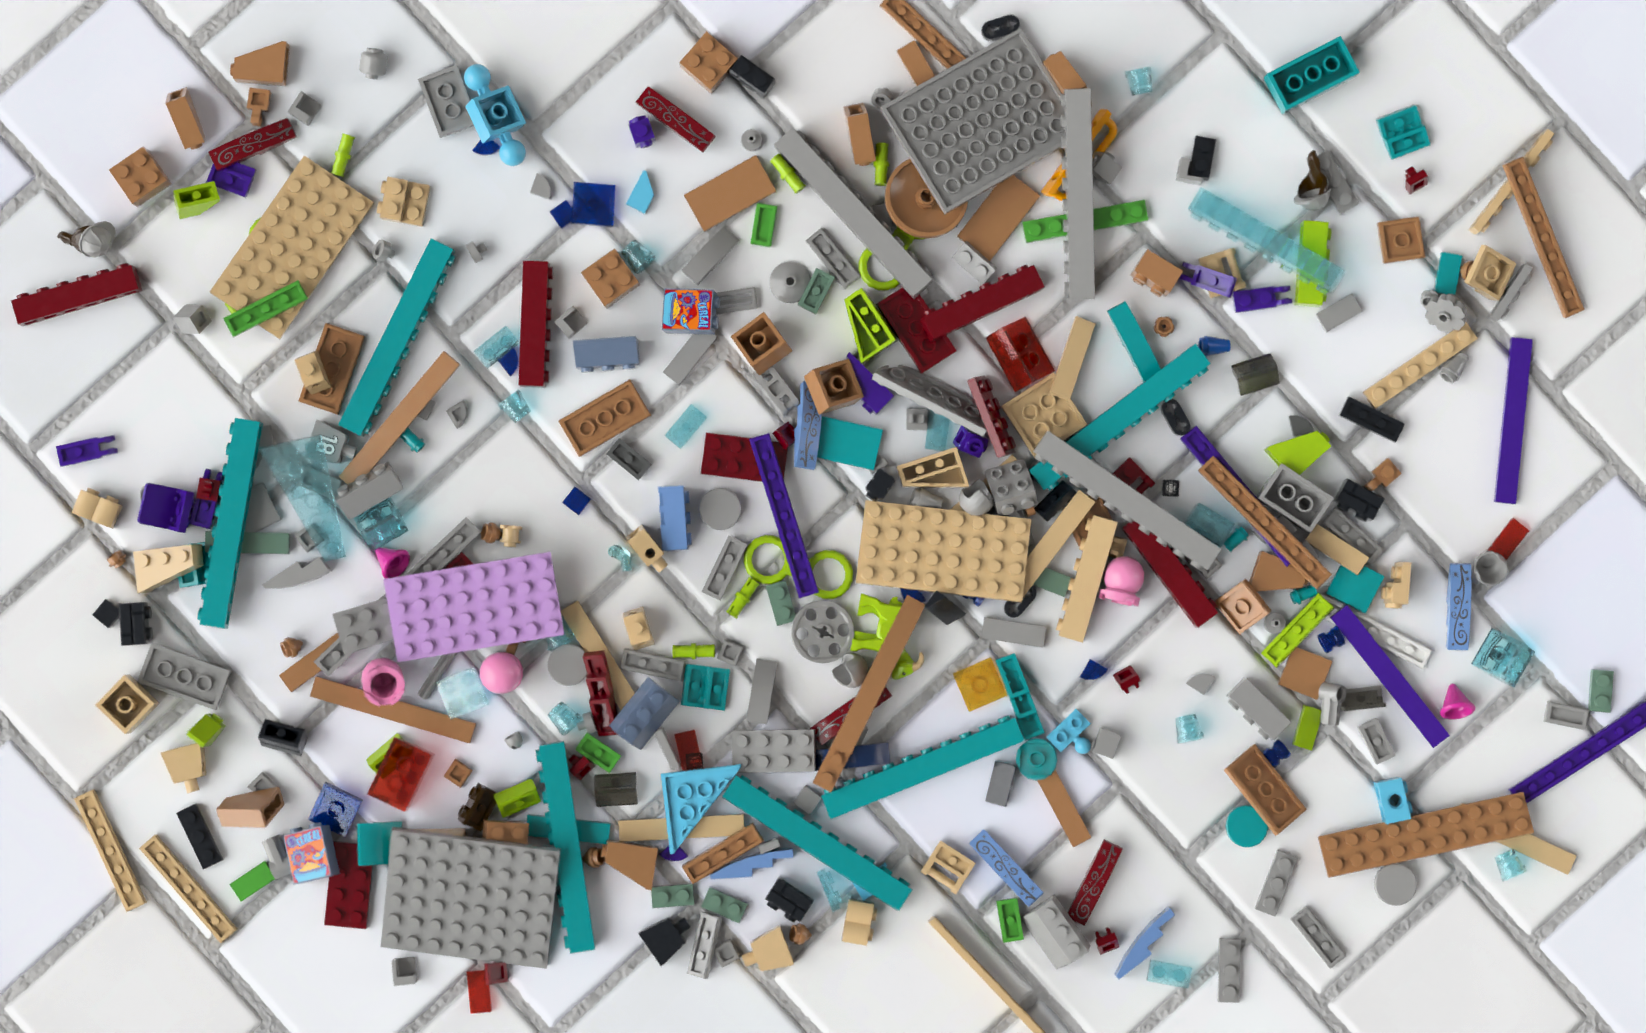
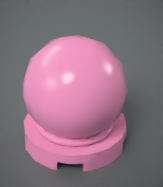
(1123, 579)
(501, 672)
(383, 681)

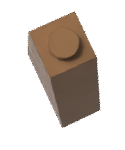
(263, 65)
(1063, 72)
(185, 118)
(859, 134)
(1272, 574)
(251, 808)
(632, 860)

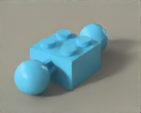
(495, 114)

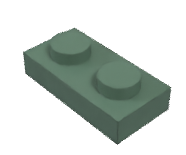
(816, 291)
(781, 602)
(1600, 691)
(672, 895)
(724, 905)

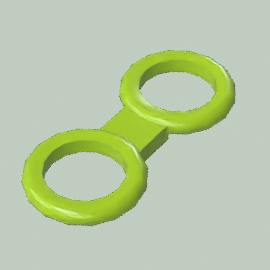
(906, 239)
(786, 570)

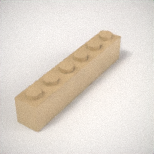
(1087, 578)

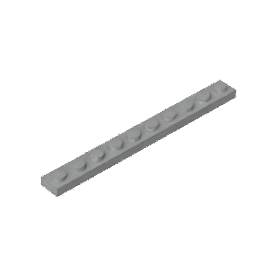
(434, 560)

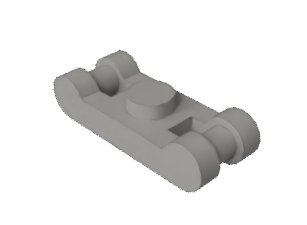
(776, 389)

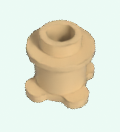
(510, 535)

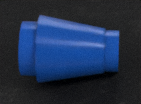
(1213, 345)

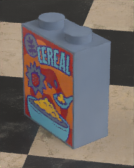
(690, 311)
(311, 853)

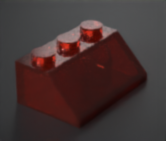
(1020, 354)
(401, 774)

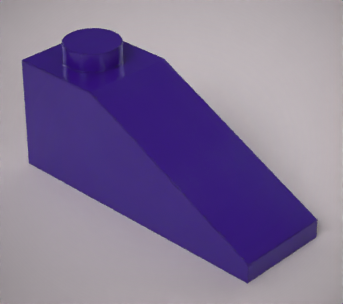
(874, 394)

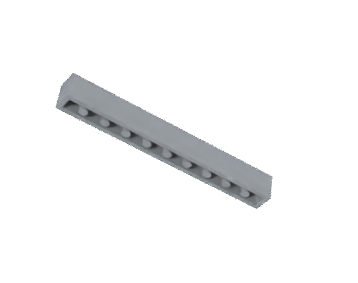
(1078, 193)
(853, 213)
(1126, 500)

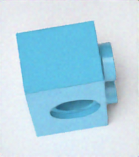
(1387, 788)

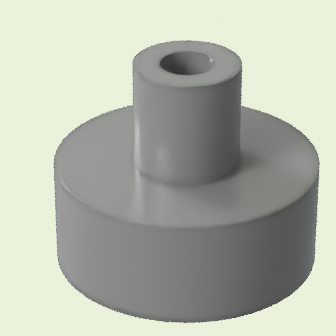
(881, 97)
(751, 145)
(383, 250)
(475, 251)
(1269, 623)
(588, 723)

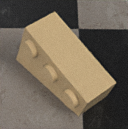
(936, 470)
(163, 565)

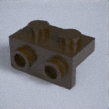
(478, 807)

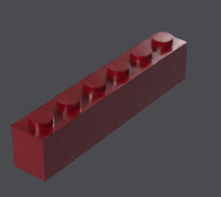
(76, 295)
(981, 303)
(534, 324)
(1173, 575)

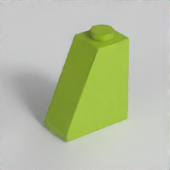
(1299, 451)

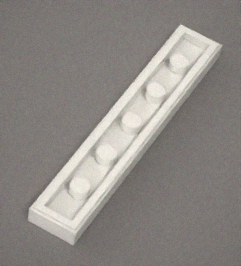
(1388, 638)

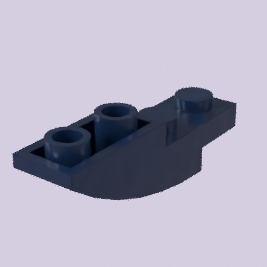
(861, 755)

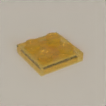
(979, 684)

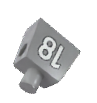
(334, 442)

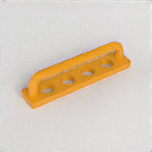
(1098, 122)

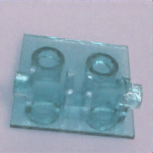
(462, 693)

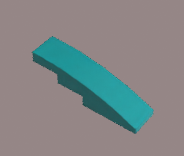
(1133, 340)
(1020, 696)

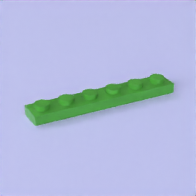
(1102, 219)

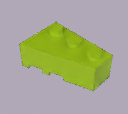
(868, 325)

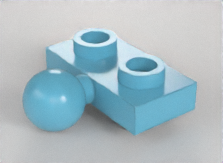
(1069, 731)

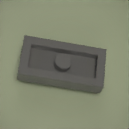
(629, 459)

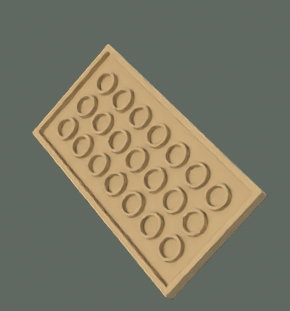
(293, 241)
(943, 551)

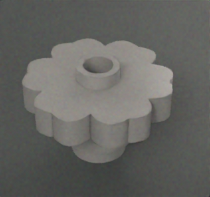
(1446, 312)

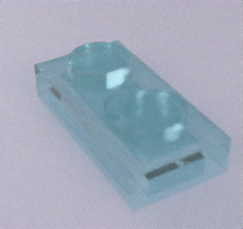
(496, 347)
(685, 426)
(937, 432)
(833, 897)
(1169, 974)

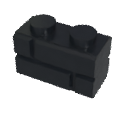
(752, 76)
(879, 485)
(1358, 500)
(135, 623)
(282, 737)
(789, 900)

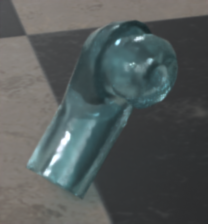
(622, 555)

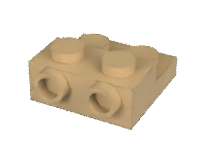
(403, 201)
(1490, 273)
(1397, 592)

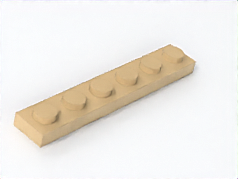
(1505, 191)
(1419, 365)

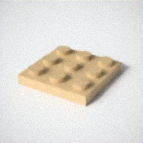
(1038, 411)

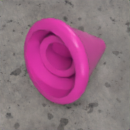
(392, 561)
(1456, 704)

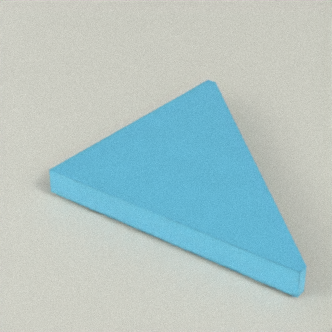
(690, 796)

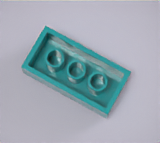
(1311, 75)

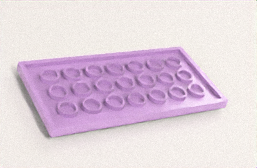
(474, 606)

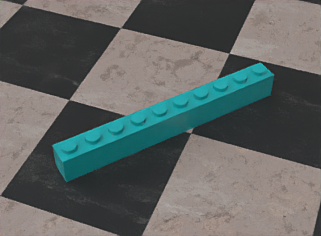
(397, 338)
(1129, 410)
(231, 523)
(922, 767)
(565, 837)
(817, 843)

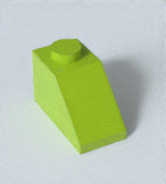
(195, 199)
(206, 730)

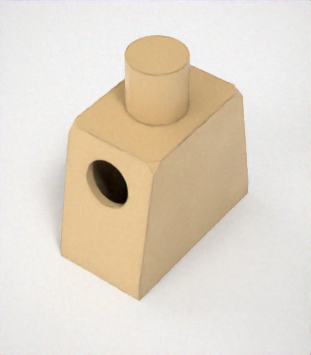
(312, 372)
(641, 541)
(638, 628)
(186, 765)
(769, 951)

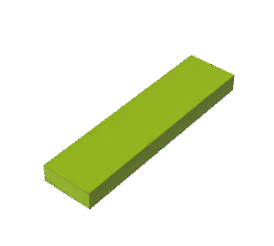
(1297, 630)

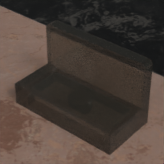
(1256, 374)
(1363, 698)
(615, 789)

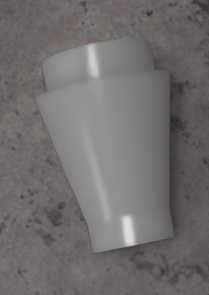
(1453, 369)
(924, 498)

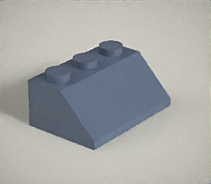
(606, 353)
(644, 713)

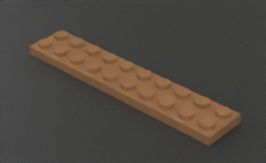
(1426, 835)

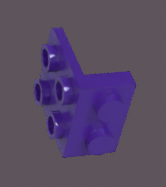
(165, 507)

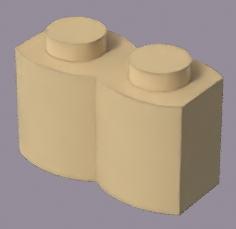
(96, 508)
(858, 922)

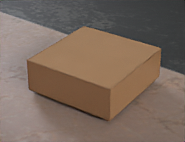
(458, 773)

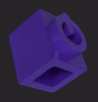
(641, 131)
(970, 442)

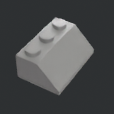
(1294, 498)
(1056, 932)

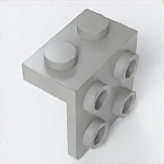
(1011, 487)

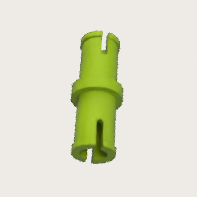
(342, 155)
(881, 164)
(787, 173)
(742, 597)
(693, 651)

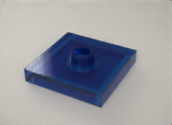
(593, 204)
(335, 809)

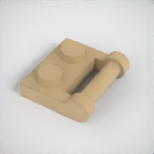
(1215, 263)
(950, 860)

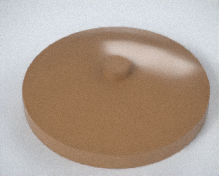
(914, 207)

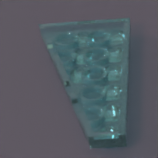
(305, 479)

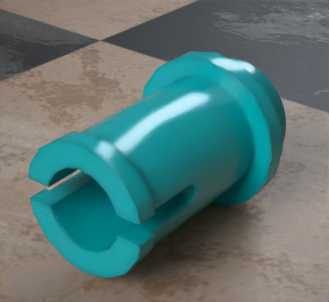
(412, 440)
(1236, 538)
(1303, 594)

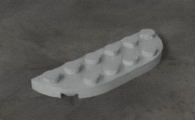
(932, 394)

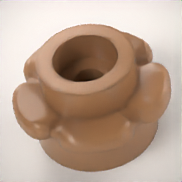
(1163, 321)
(116, 559)

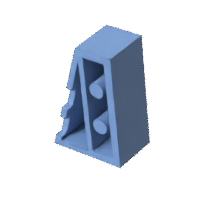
(674, 518)

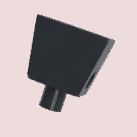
(665, 938)

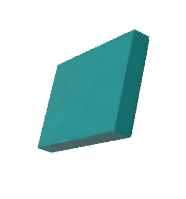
(849, 443)

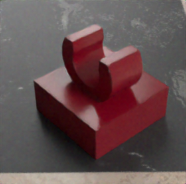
(1415, 180)
(208, 489)
(1127, 678)
(581, 767)
(1106, 943)

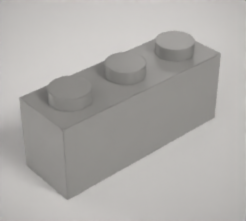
(368, 490)
(1257, 709)

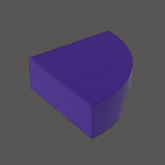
(679, 855)

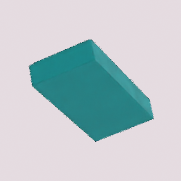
(1447, 273)

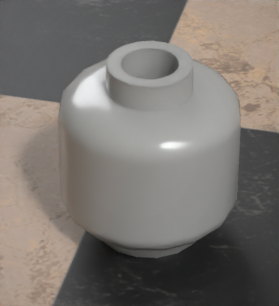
(373, 63)

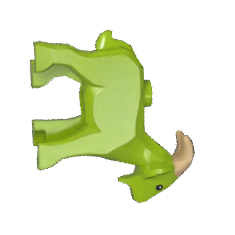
(887, 615)

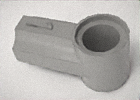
(1332, 697)
(277, 856)

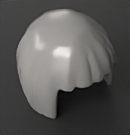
(976, 498)
(1490, 568)
(851, 671)

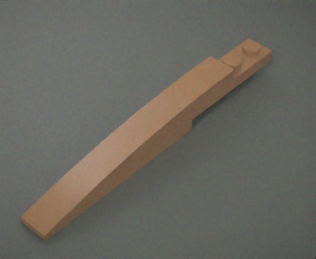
(869, 693)

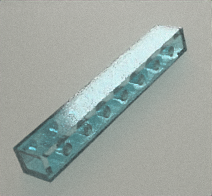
(1266, 240)

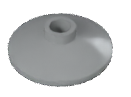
(783, 291)

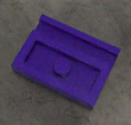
(233, 179)

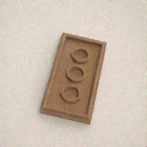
(730, 193)
(998, 216)
(339, 354)
(604, 418)
(1265, 789)

